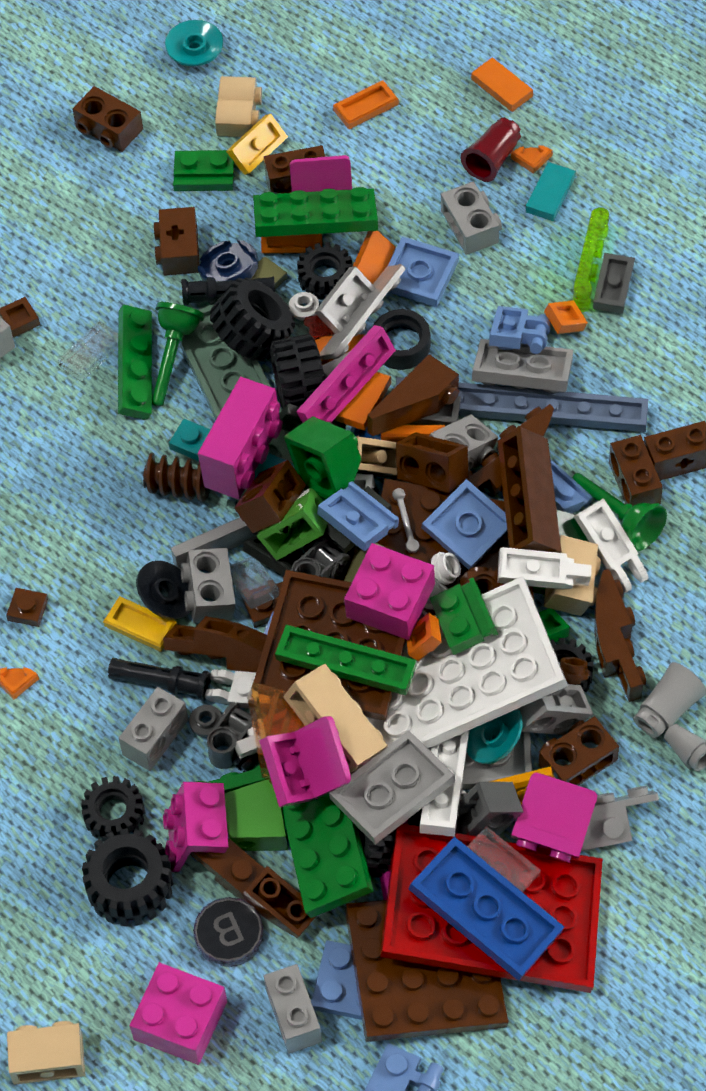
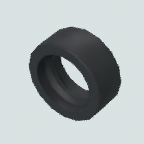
(409, 320)

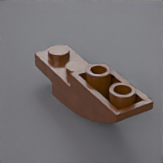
(490, 475)
(613, 635)
(218, 640)
(258, 886)

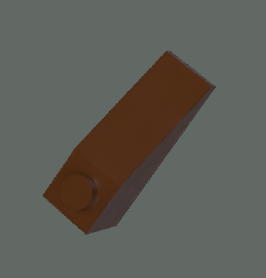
(415, 397)

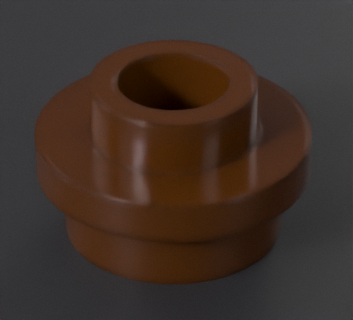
(574, 670)

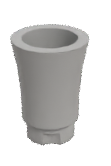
(669, 700)

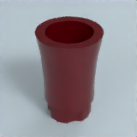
(490, 151)

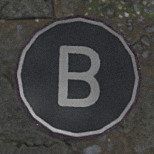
(228, 931)

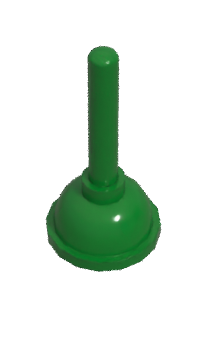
(177, 321)
(640, 521)

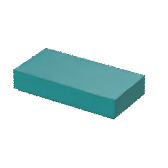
(550, 191)

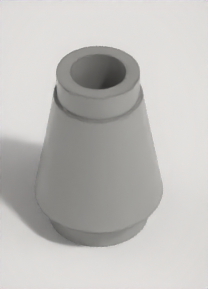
(687, 746)

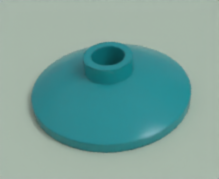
(194, 43)
(495, 738)

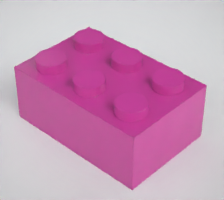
(240, 438)

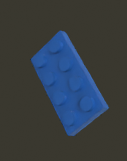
(486, 908)

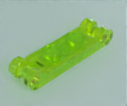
(592, 249)

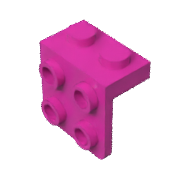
(321, 173)
(306, 762)
(554, 817)
(195, 822)

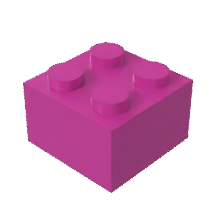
(389, 591)
(178, 1013)

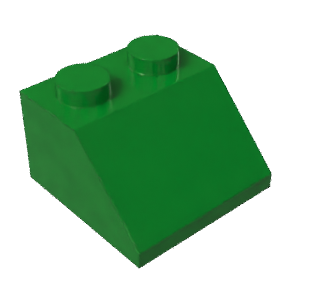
(324, 455)

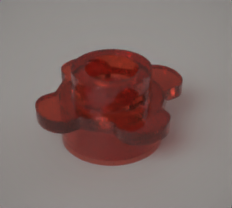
(317, 327)

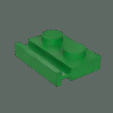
(203, 171)
(463, 616)

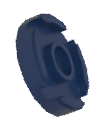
(229, 261)

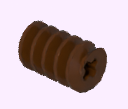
(174, 478)

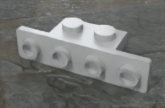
(351, 304)
(610, 819)

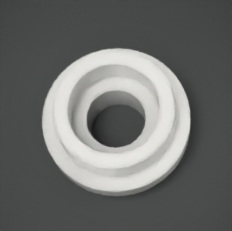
(301, 312)
(446, 567)

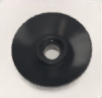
(162, 589)

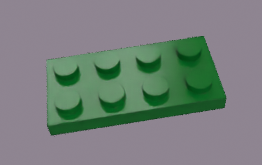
(315, 212)
(326, 855)

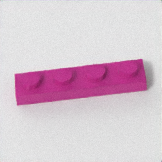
(348, 376)

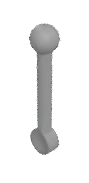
(412, 545)

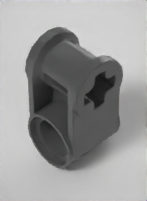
(322, 560)
(228, 730)

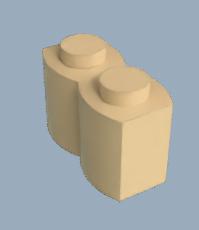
(237, 105)

